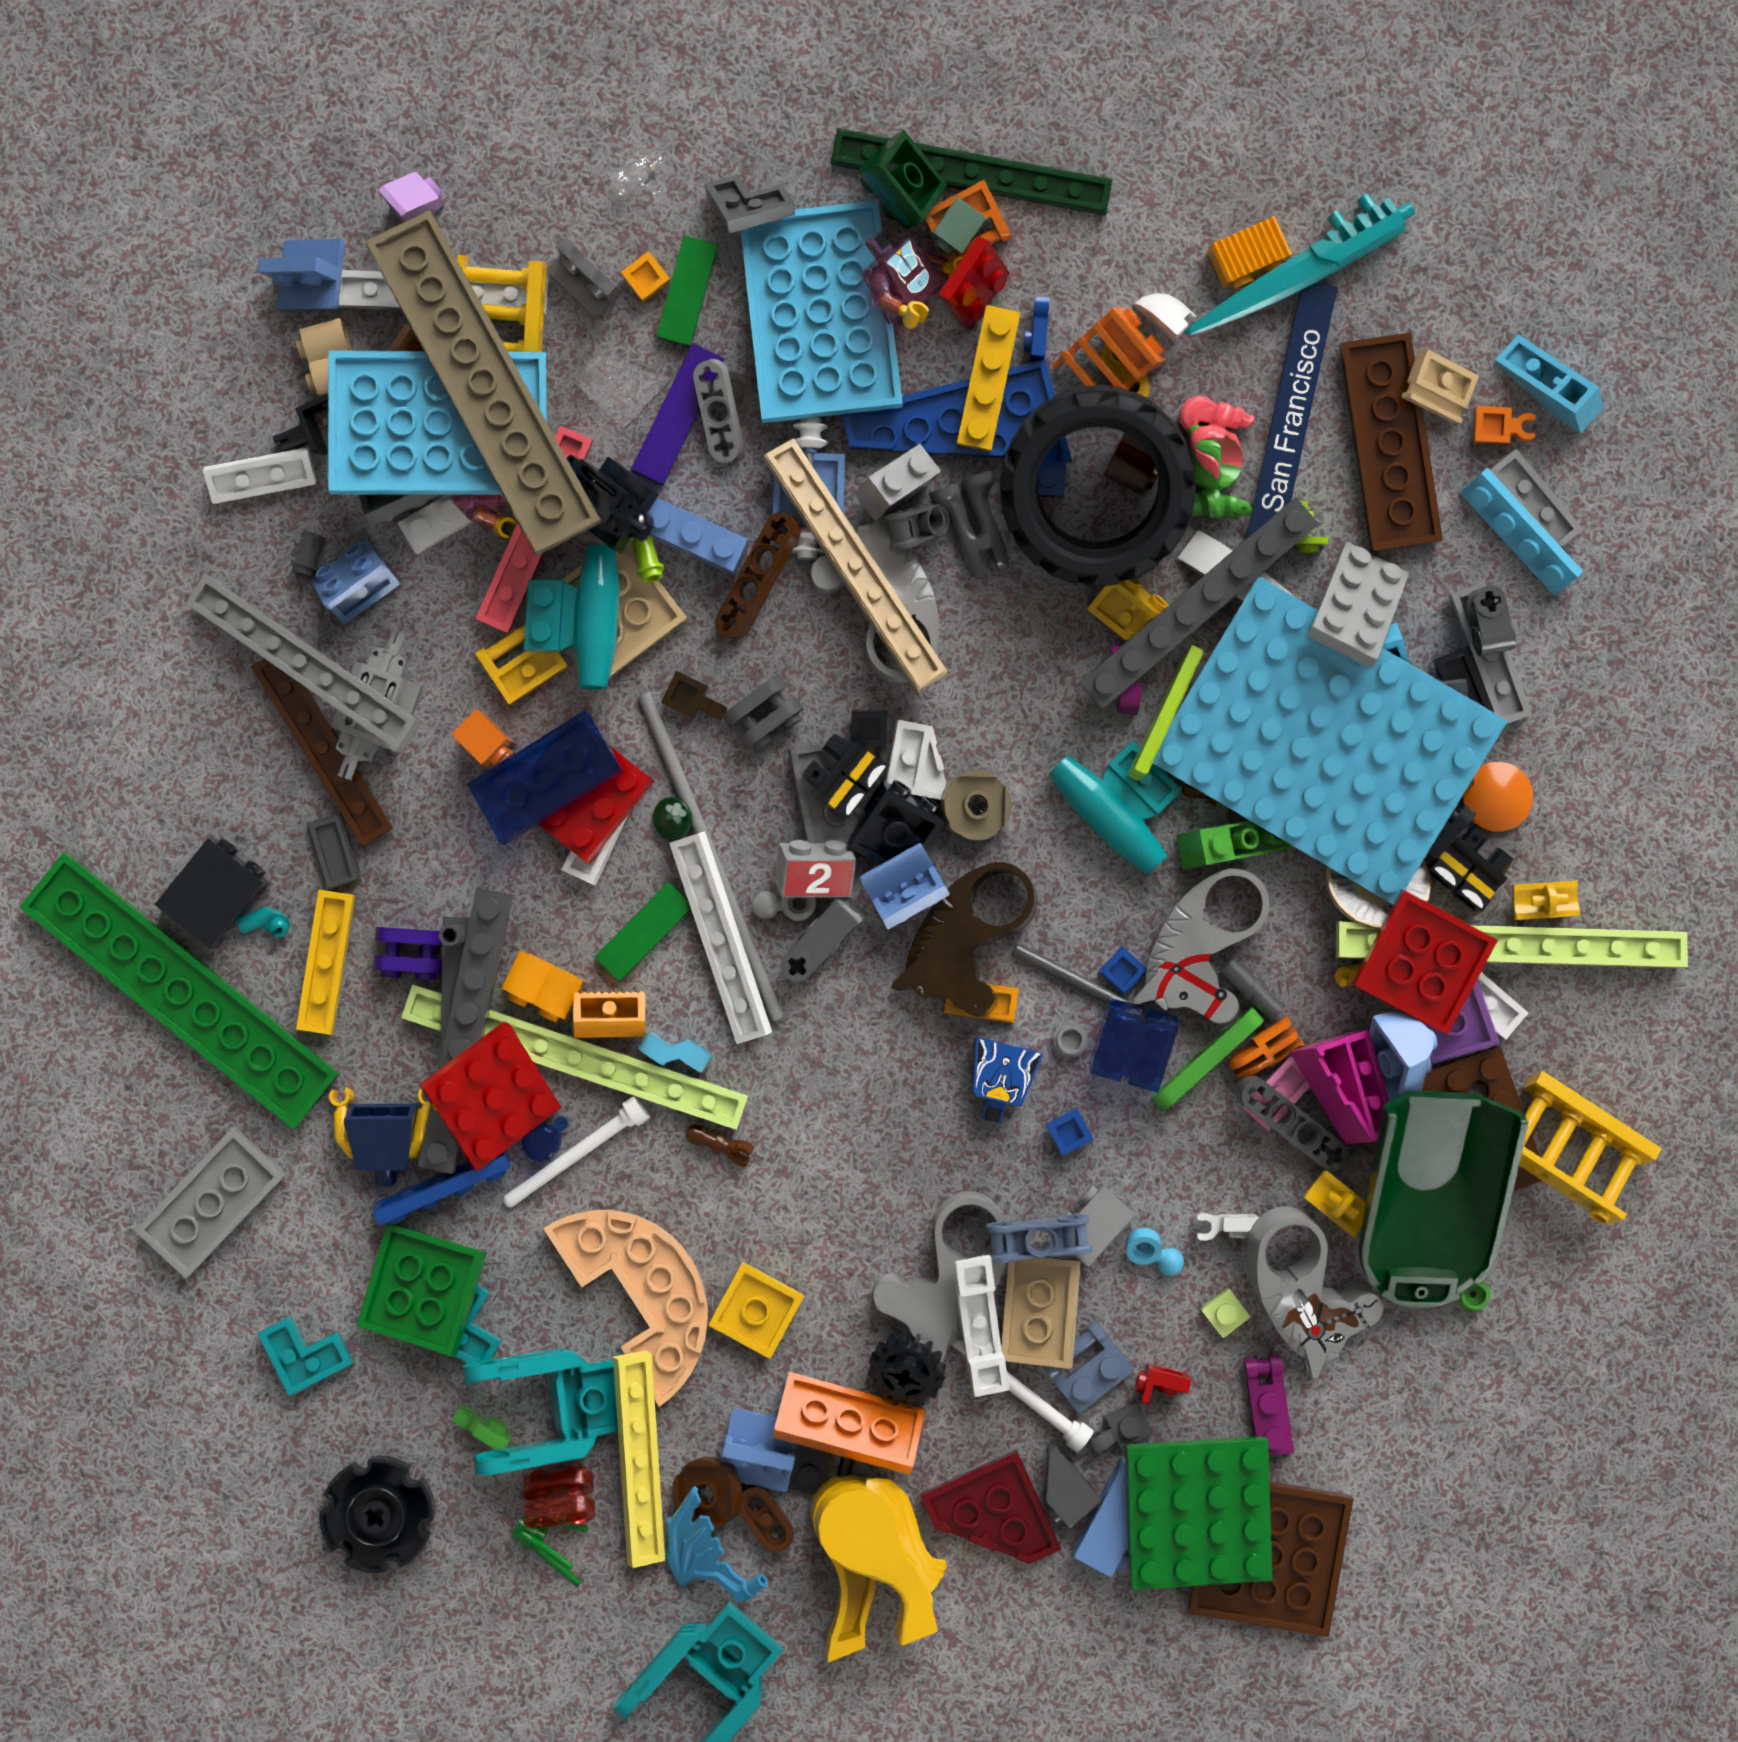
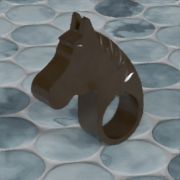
(943, 948)

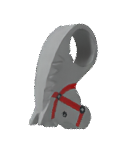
(1179, 961)

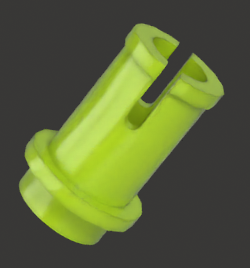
(647, 560)

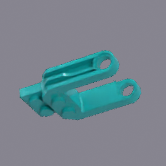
(581, 1405)
(728, 1653)

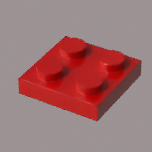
(974, 283)

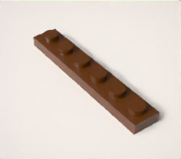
(319, 745)

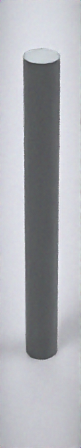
(1066, 975)

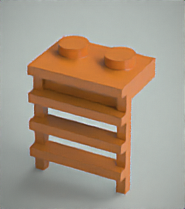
(1126, 340)

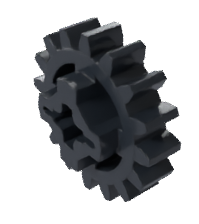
(907, 1369)

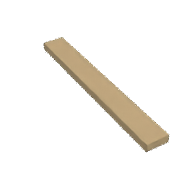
(855, 565)

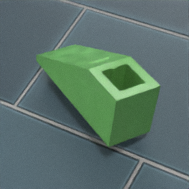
(1226, 844)

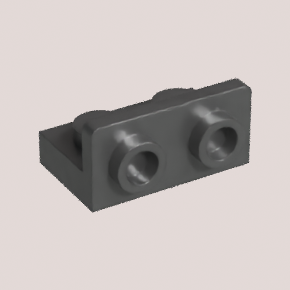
(582, 279)

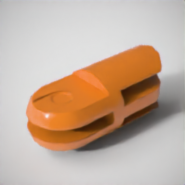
(1266, 1049)

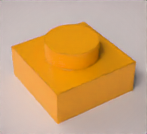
(645, 276)

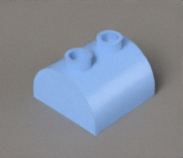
(1402, 1051)

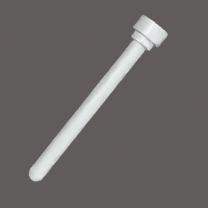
(630, 1114)
(1073, 1432)

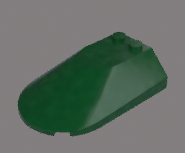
(1439, 1194)

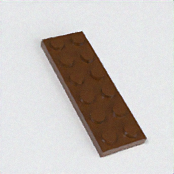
(1390, 444)

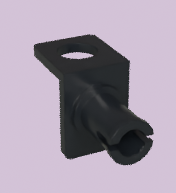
(307, 431)

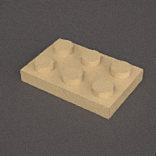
(1041, 1311)

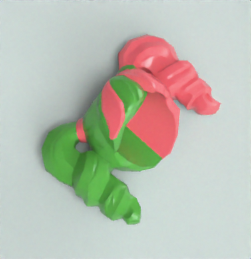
(1215, 455)

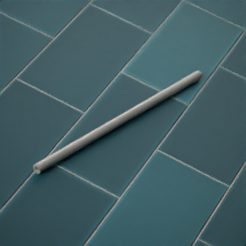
(698, 826)

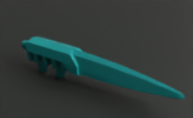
(1321, 259)

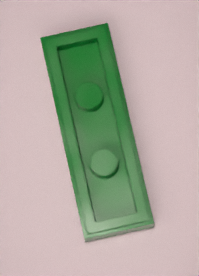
(687, 291)
(643, 931)

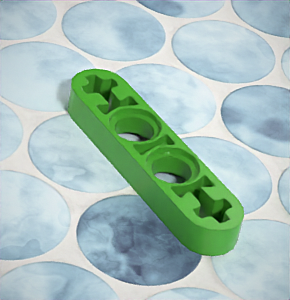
(1207, 1059)

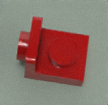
(1166, 1379)

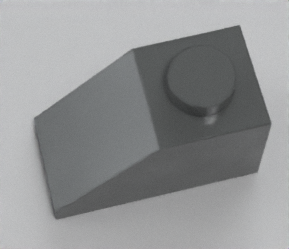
(1066, 1489)

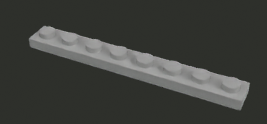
(304, 663)

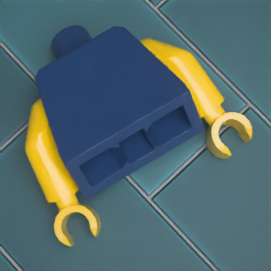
(380, 1135)

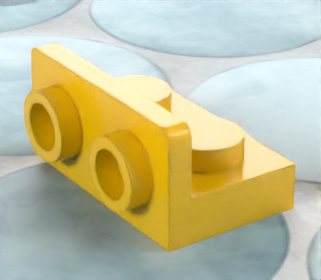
(1126, 607)

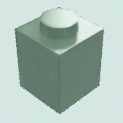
(957, 228)

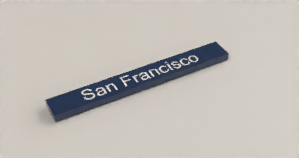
(1293, 403)

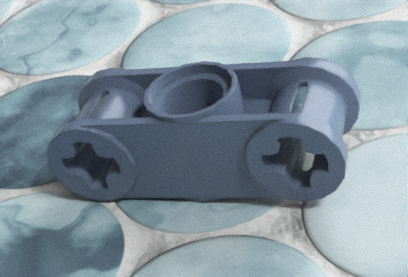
(1059, 1242)

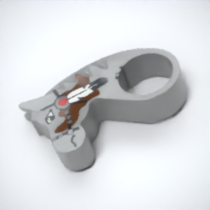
(1303, 1313)

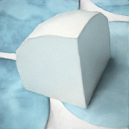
(1166, 313)

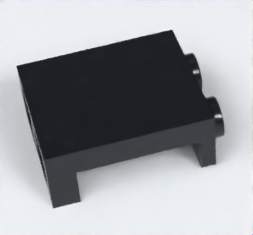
(212, 891)

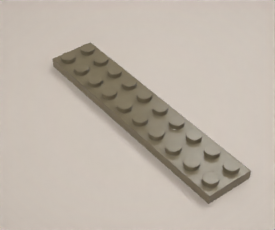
(483, 382)

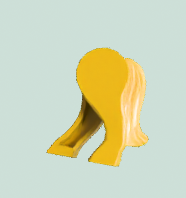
(869, 1538)

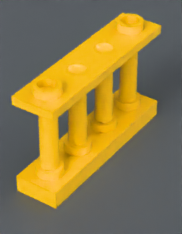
(529, 314)
(1604, 1132)

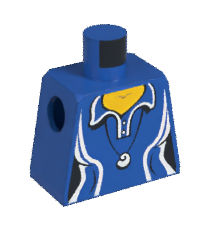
(1002, 1075)

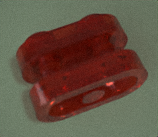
(558, 1497)

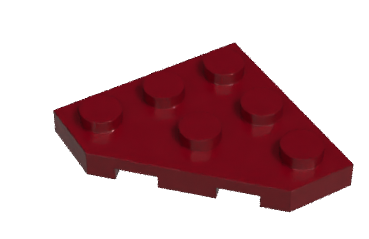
(994, 1510)

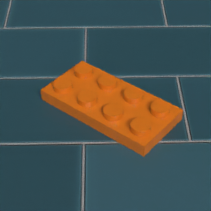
(849, 1423)

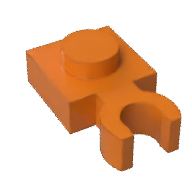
(1496, 426)

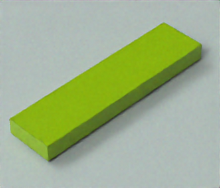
(1165, 713)

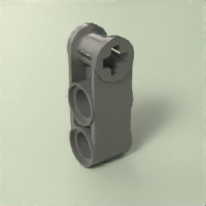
(824, 936)

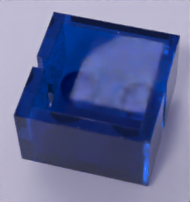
(1132, 1046)

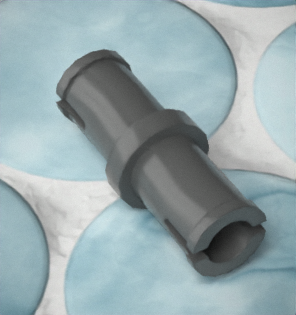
(1252, 989)

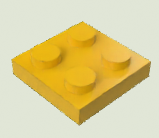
(756, 1310)

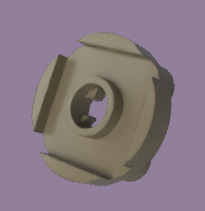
(989, 791)

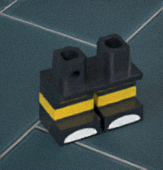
(855, 764)
(1468, 873)

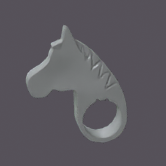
(904, 576)
(931, 1303)

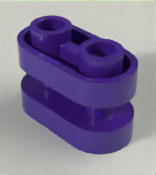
(391, 964)

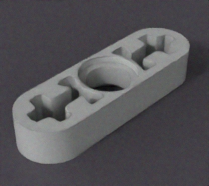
(727, 398)

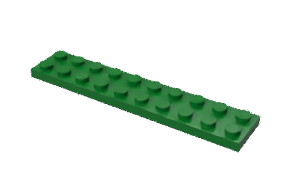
(179, 990)

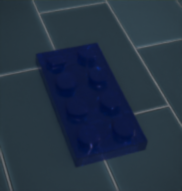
(545, 777)

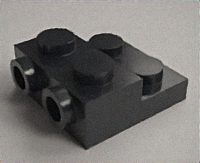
(895, 823)

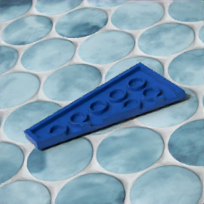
(936, 416)

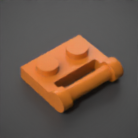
(980, 199)

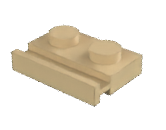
(1440, 386)

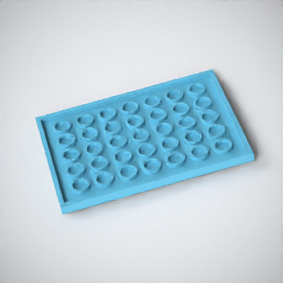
(1324, 748)

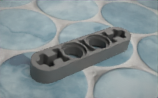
(1292, 1124)

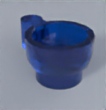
(544, 1140)

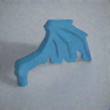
(695, 1553)

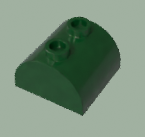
(902, 180)

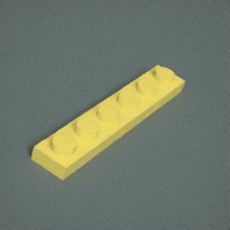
(639, 1458)

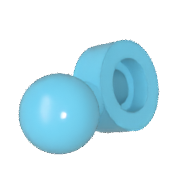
(1168, 1260)

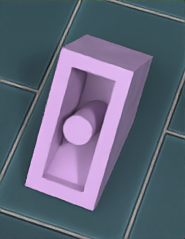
(412, 196)

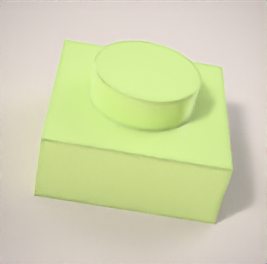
(1225, 1312)

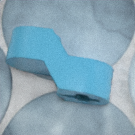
(686, 1051)

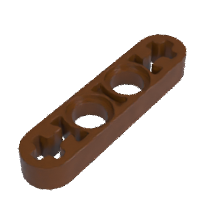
(763, 579)

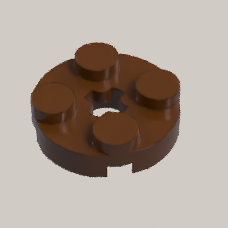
(720, 1478)

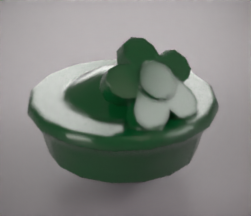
(672, 818)

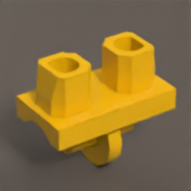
(1545, 900)
(1337, 1202)

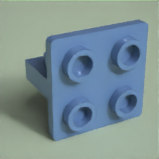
(307, 274)
(354, 581)
(904, 886)
(755, 1453)

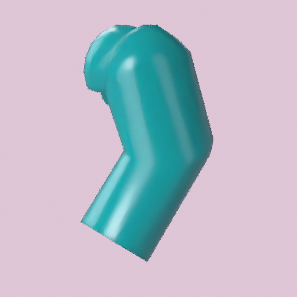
(265, 918)

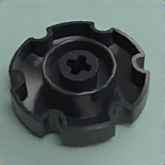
(392, 1537)

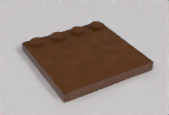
(1307, 1560)

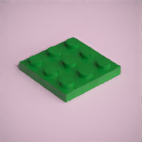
(421, 1289)

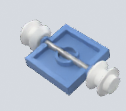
(829, 469)

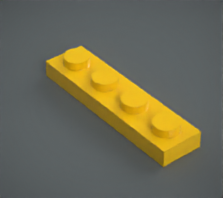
(988, 378)
(325, 962)

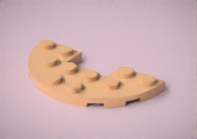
(655, 1276)

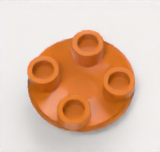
(1499, 796)

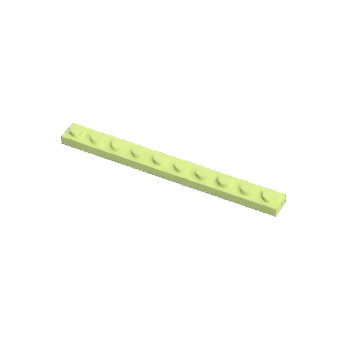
(1553, 946)
(599, 1064)

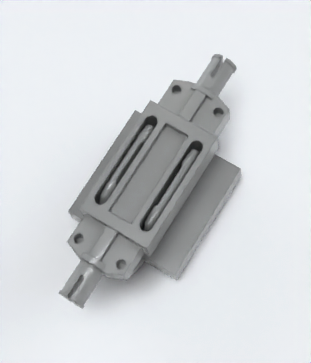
(386, 675)

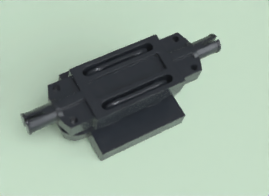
(618, 499)

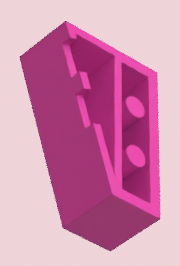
(1346, 1083)

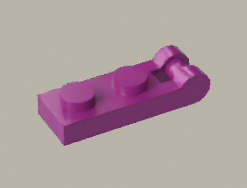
(1269, 1404)

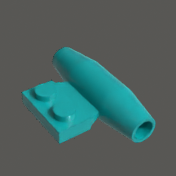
(578, 617)
(1119, 804)

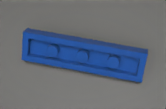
(430, 1191)

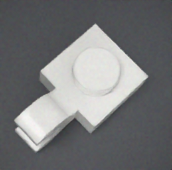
(1235, 1224)

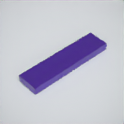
(673, 419)

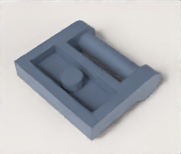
(1096, 1374)

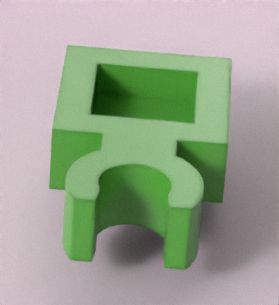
(492, 1432)

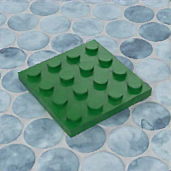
(1198, 1512)

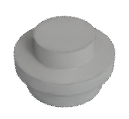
(1070, 1039)

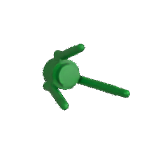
(534, 1538)

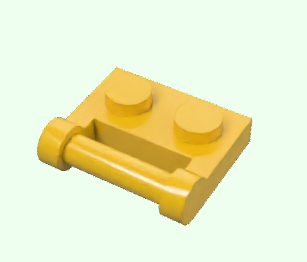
(523, 672)

